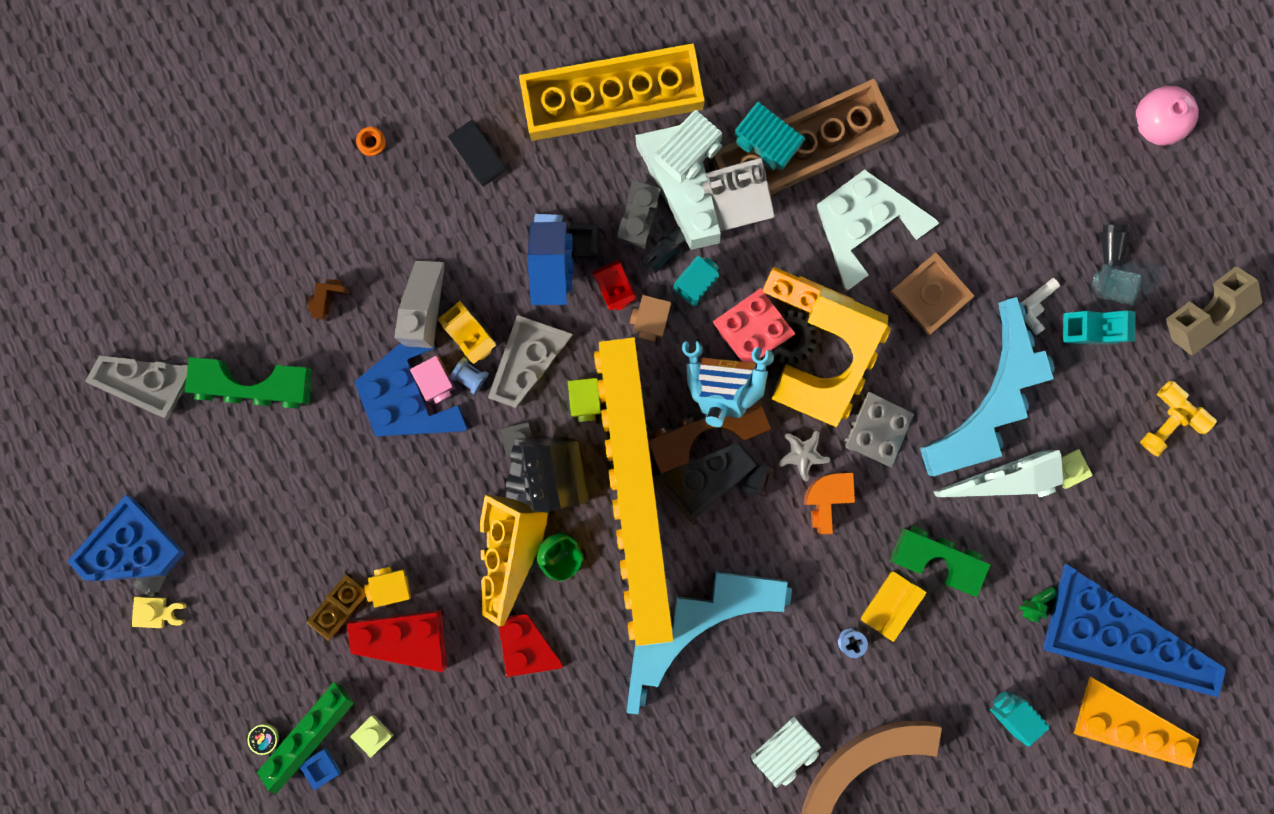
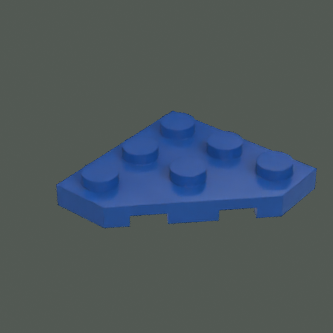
(126, 547)

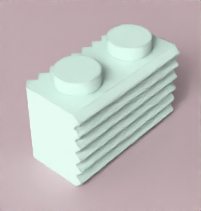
(689, 147)
(786, 753)

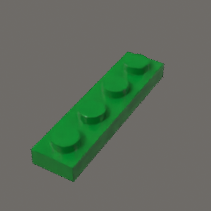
(305, 738)

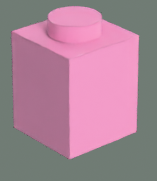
(433, 380)

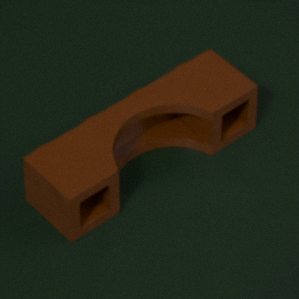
(673, 447)

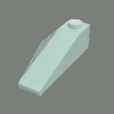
(1028, 475)

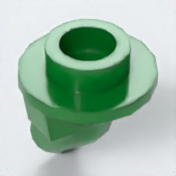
(1035, 609)

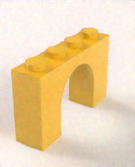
(830, 397)

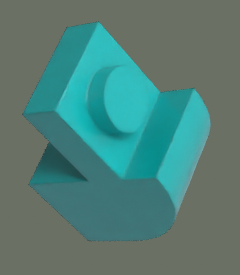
(1098, 327)

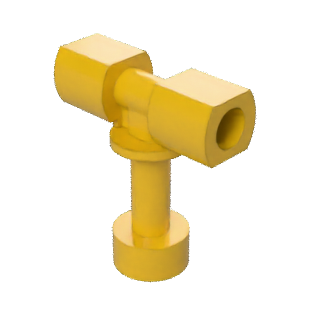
(1180, 412)

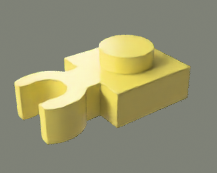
(153, 612)

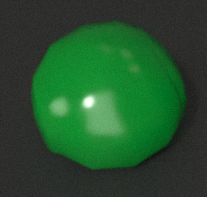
(559, 557)

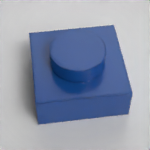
(320, 768)

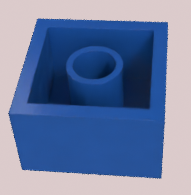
(550, 263)

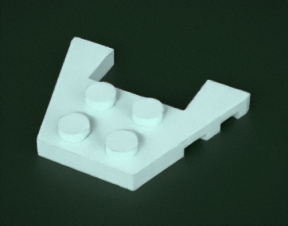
(860, 211)

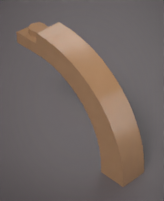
(863, 752)

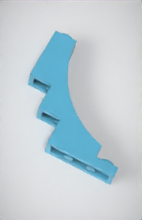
(730, 597)

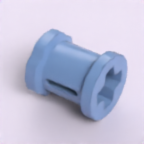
(469, 375)
(862, 644)

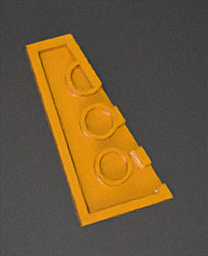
(1127, 725)

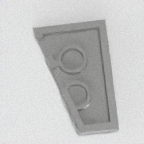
(144, 384)

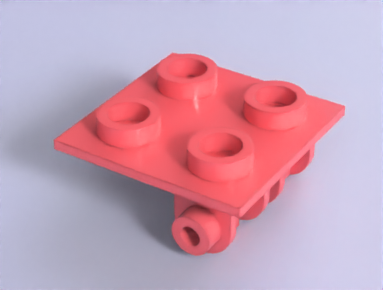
(753, 325)

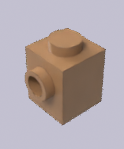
(650, 318)

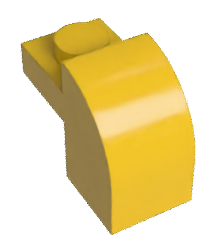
(467, 332)

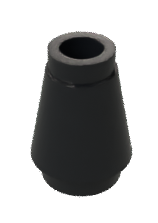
(1114, 243)

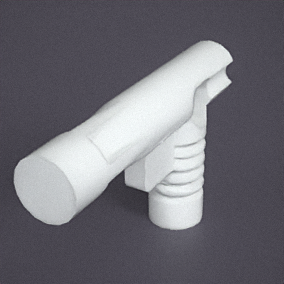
(1034, 307)

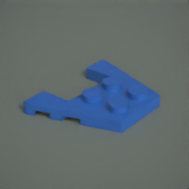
(395, 400)

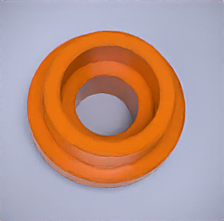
(363, 136)

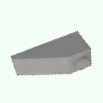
(420, 305)

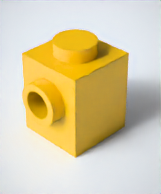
(387, 587)

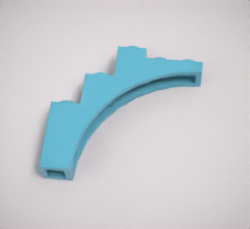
(1018, 368)

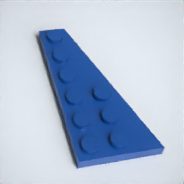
(1108, 632)

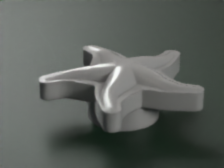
(803, 454)

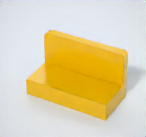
(893, 606)

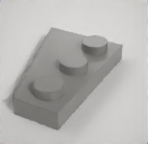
(525, 359)

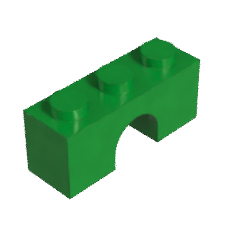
(965, 570)

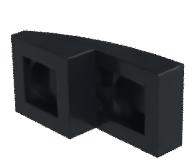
(477, 153)

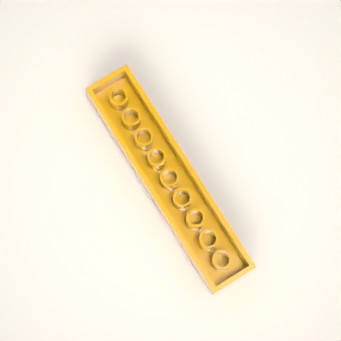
(635, 492)

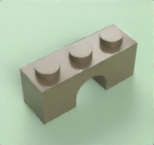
(1233, 299)

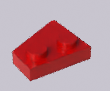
(525, 647)

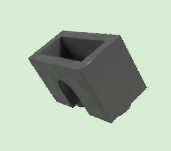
(632, 227)

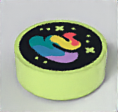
(263, 739)

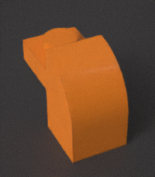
(825, 491)

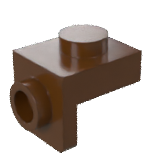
(320, 302)

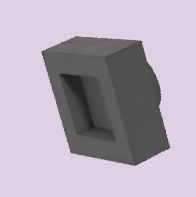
(510, 433)

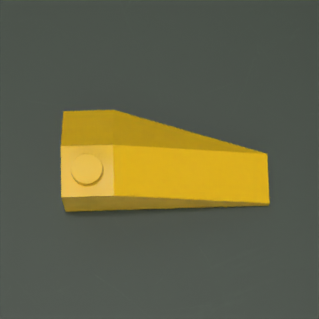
(512, 545)

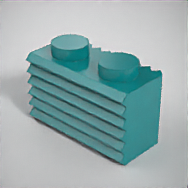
(768, 137)
(697, 280)
(1019, 717)

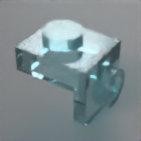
(1116, 285)

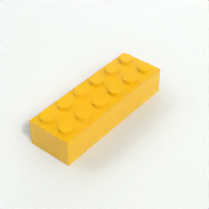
(612, 92)

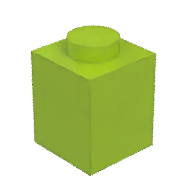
(584, 399)

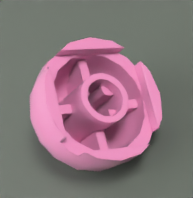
(1167, 115)

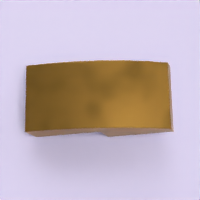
(337, 608)

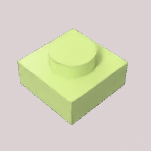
(1074, 469)
(371, 735)

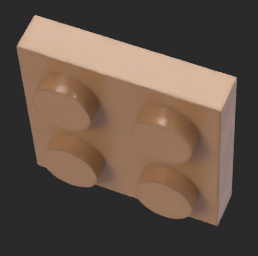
(932, 293)

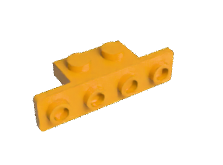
(793, 289)

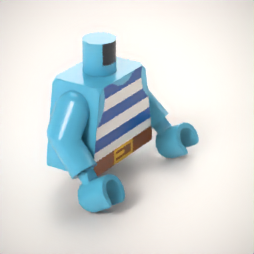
(725, 385)

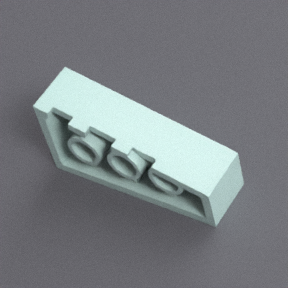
(686, 200)

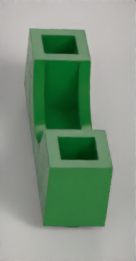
(212, 377)

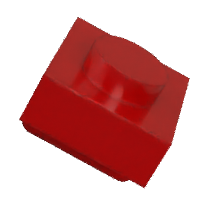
(614, 286)

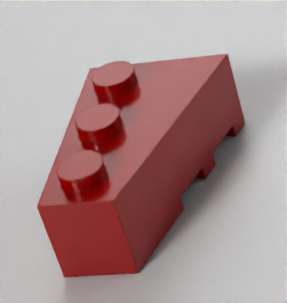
(401, 639)

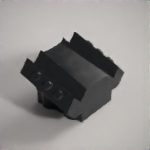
(547, 473)

